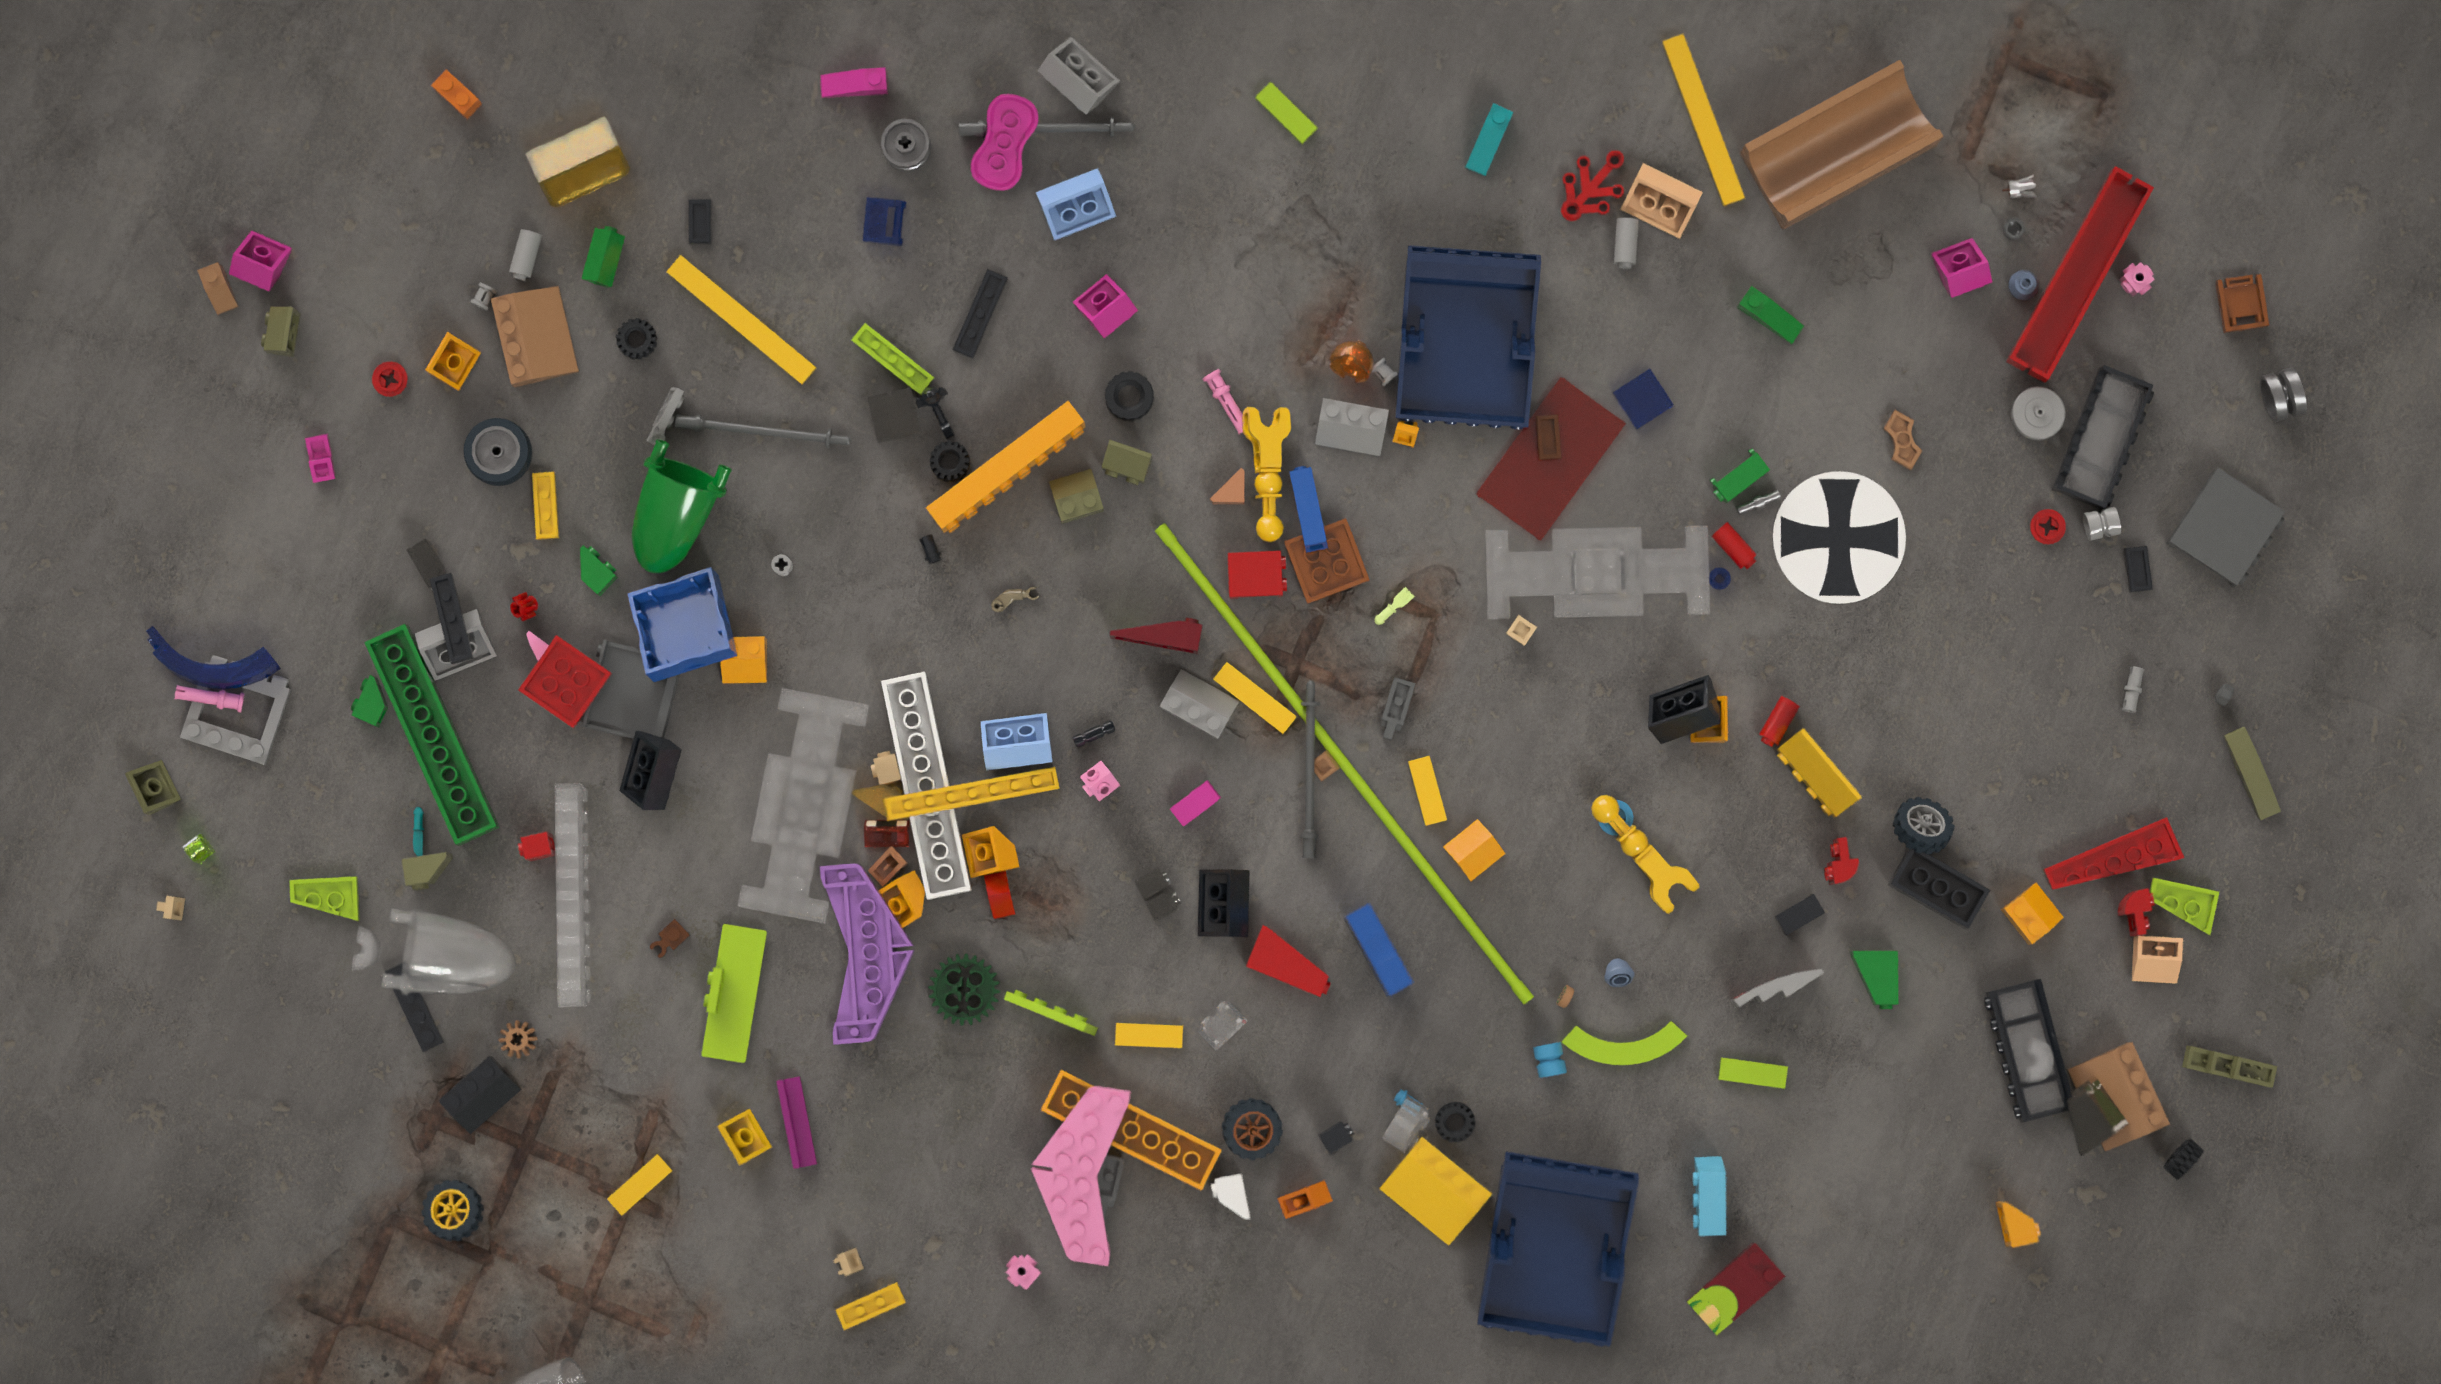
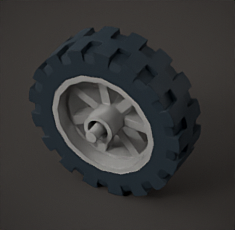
(1928, 817)

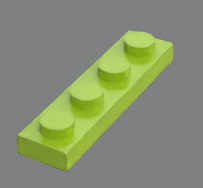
(892, 359)

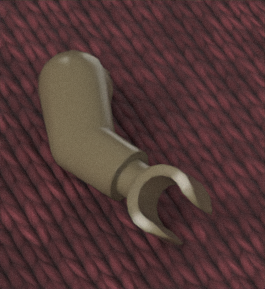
(1008, 596)

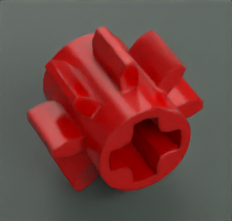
(524, 606)

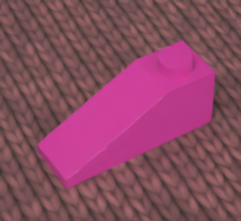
(855, 83)

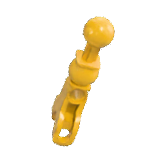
(1267, 465)
(1635, 844)

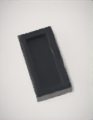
(699, 221)
(2138, 569)
(1799, 914)

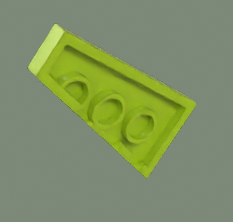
(1057, 1014)

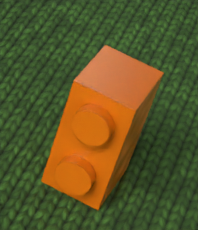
(456, 94)

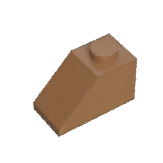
(218, 288)

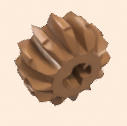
(510, 1037)

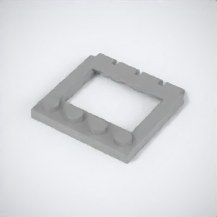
(234, 742)

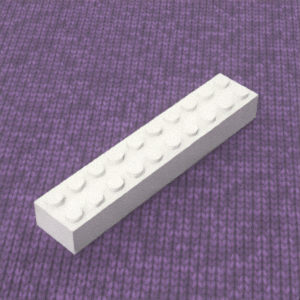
(924, 769)

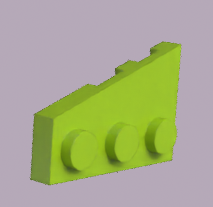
(329, 895)
(2187, 902)

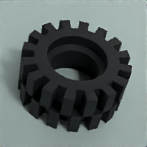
(636, 352)
(940, 451)
(1445, 1132)
(2183, 1158)

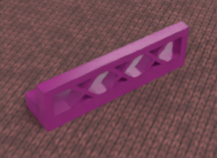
(796, 1122)

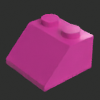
(259, 260)
(1962, 267)
(1105, 306)

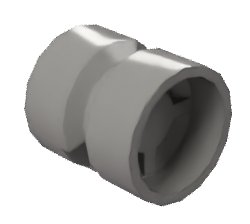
(2102, 523)

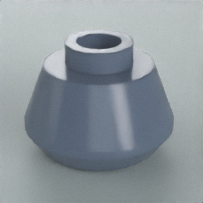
(2017, 284)
(1618, 973)

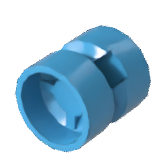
(1550, 1060)

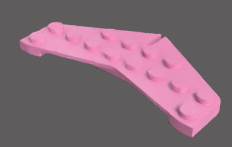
(1072, 1184)

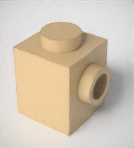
(886, 768)

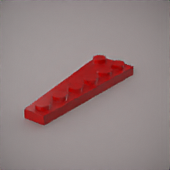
(2130, 852)

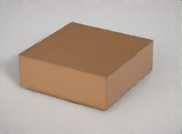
(1325, 765)

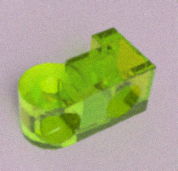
(198, 849)

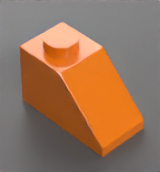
(1305, 1199)

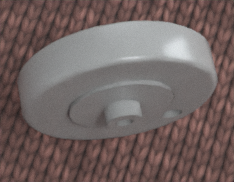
(2038, 413)

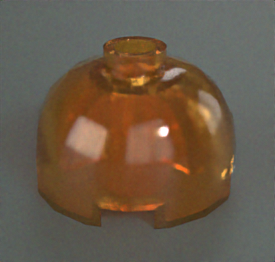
(1352, 360)

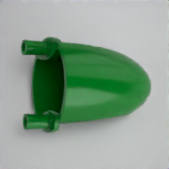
(672, 509)

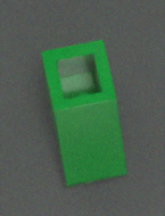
(594, 572)
(371, 704)

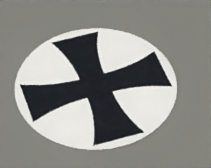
(1839, 537)

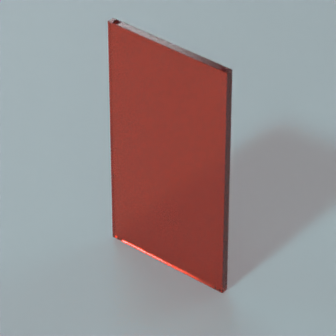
(1538, 490)

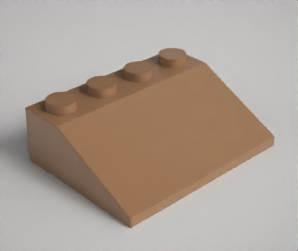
(534, 335)
(2129, 1088)

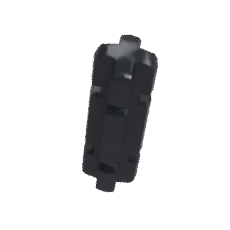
(1093, 733)

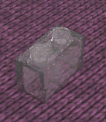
(1406, 1124)

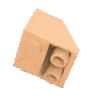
(2156, 959)

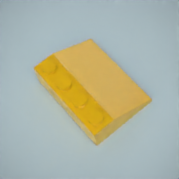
(1817, 773)
(1435, 1191)

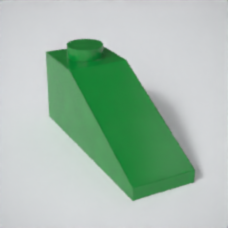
(1770, 315)

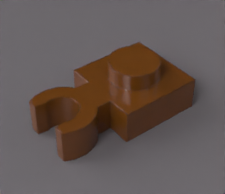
(672, 935)

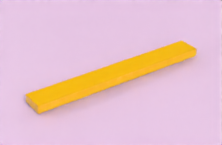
(1703, 120)
(741, 319)
(971, 793)

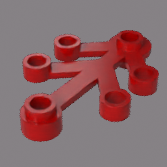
(1590, 189)

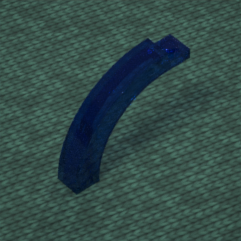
(216, 676)

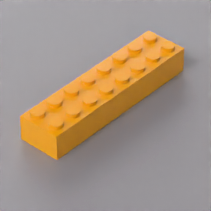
(1006, 467)
(1142, 1135)

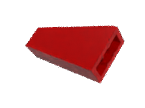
(1283, 962)

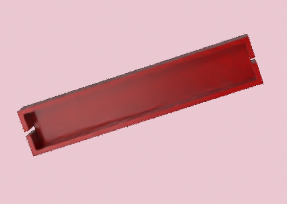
(2079, 274)

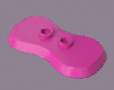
(999, 158)

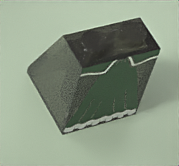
(2093, 1116)

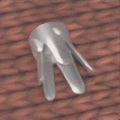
(2016, 188)

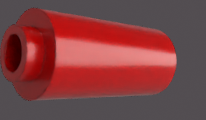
(1734, 546)
(1778, 721)

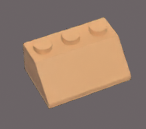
(1661, 200)

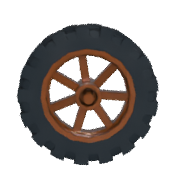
(1268, 1142)

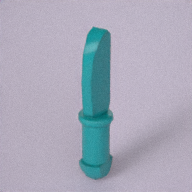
(418, 834)

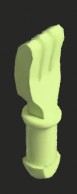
(1399, 601)

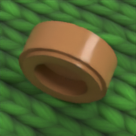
(1565, 996)

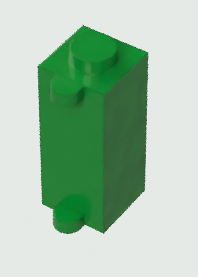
(603, 256)
(1740, 478)

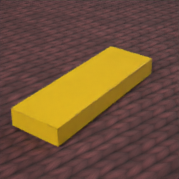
(545, 505)
(1427, 790)
(1149, 1035)
(639, 1184)
(870, 1306)

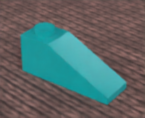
(1489, 139)

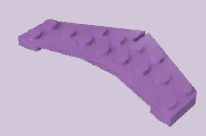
(872, 965)

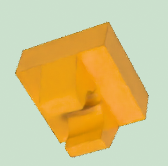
(1406, 434)

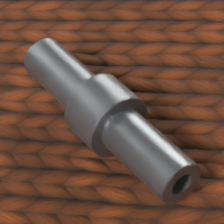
(1758, 502)

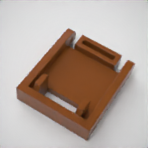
(2242, 299)

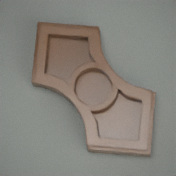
(1905, 449)

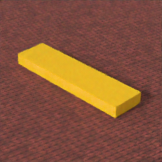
(1254, 698)

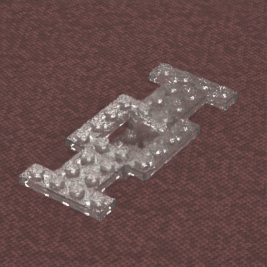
(1593, 564)
(812, 806)

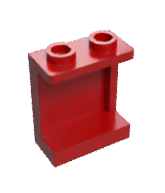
(1256, 574)

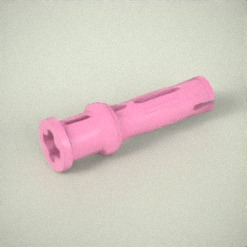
(1221, 392)
(221, 698)

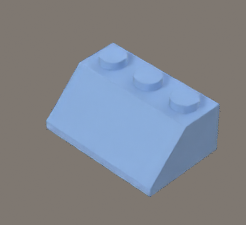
(1076, 204)
(1016, 741)

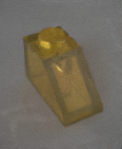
(874, 796)

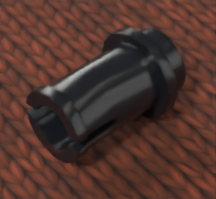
(930, 549)

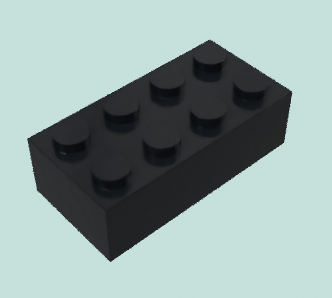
(1939, 887)

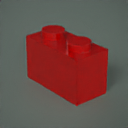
(537, 846)

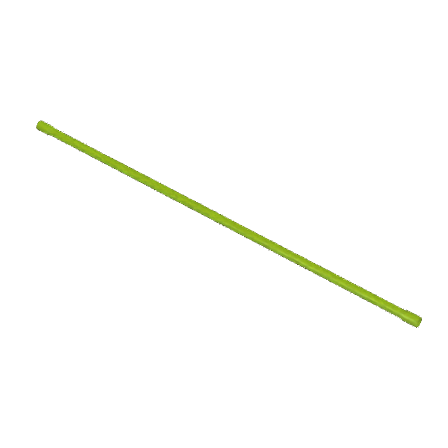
(1517, 985)

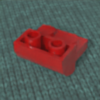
(1843, 867)
(2133, 906)

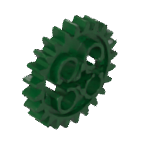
(943, 988)

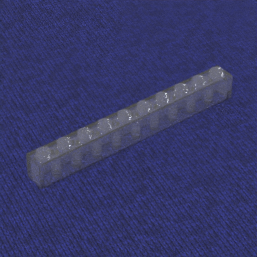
(571, 895)

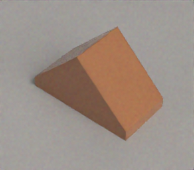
(1232, 491)
(887, 866)

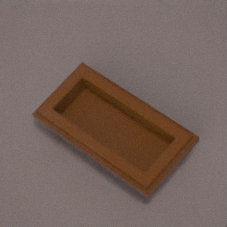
(1548, 437)

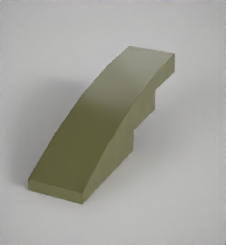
(2252, 773)
(2229, 1066)

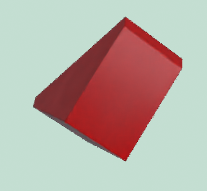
(999, 894)

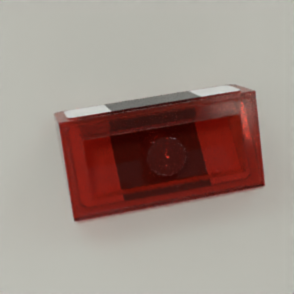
(886, 833)

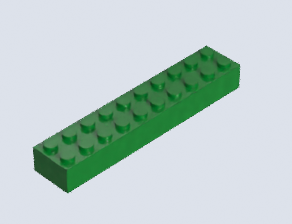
(432, 734)

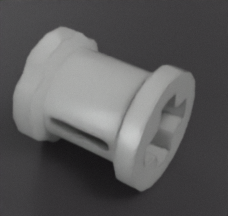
(489, 293)
(1384, 372)
(787, 569)

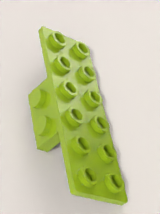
(733, 993)

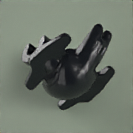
(931, 398)

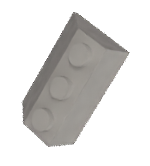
(1078, 75)
(1351, 427)
(435, 653)
(1199, 704)

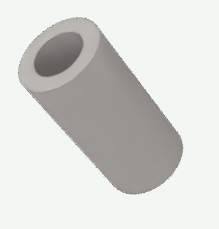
(1626, 242)
(525, 254)

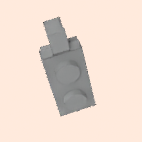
(664, 418)

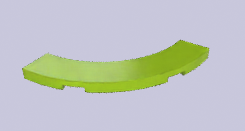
(1624, 1053)

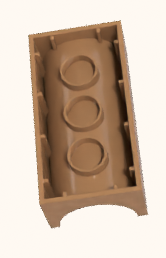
(1839, 145)

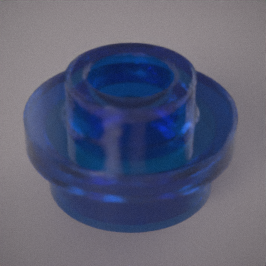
(1726, 578)

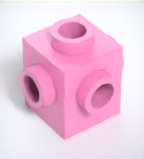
(2129, 280)
(1099, 781)
(1031, 1271)

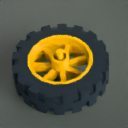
(434, 1201)

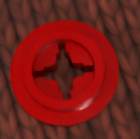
(387, 369)
(2057, 522)

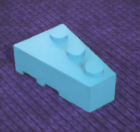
(1710, 1196)

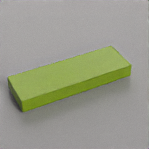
(1286, 112)
(1752, 1073)

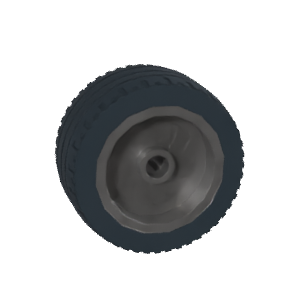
(501, 468)

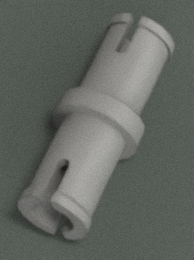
(2133, 689)

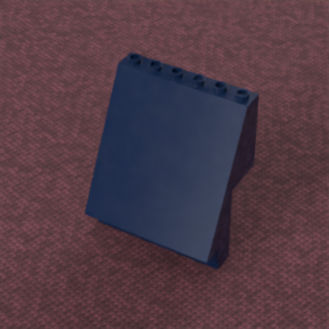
(1468, 337)
(1557, 1249)

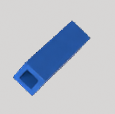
(1308, 509)

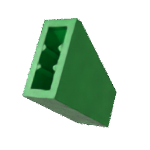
(1879, 975)

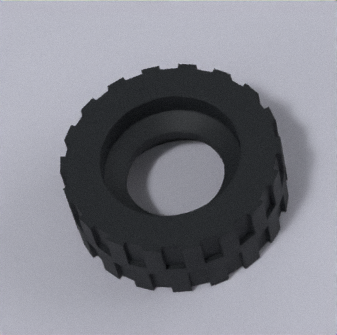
(1146, 396)

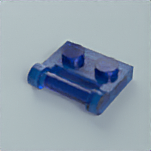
(876, 221)

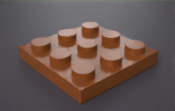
(1329, 569)

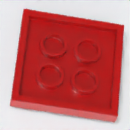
(565, 681)

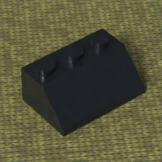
(1683, 710)
(650, 771)
(1223, 903)
(480, 1094)

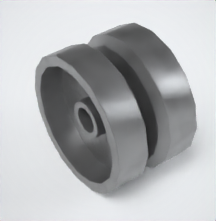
(904, 132)
(2283, 394)

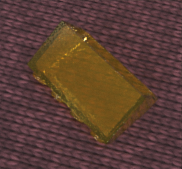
(578, 162)

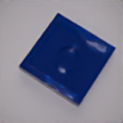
(1643, 399)

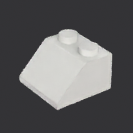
(1231, 1194)

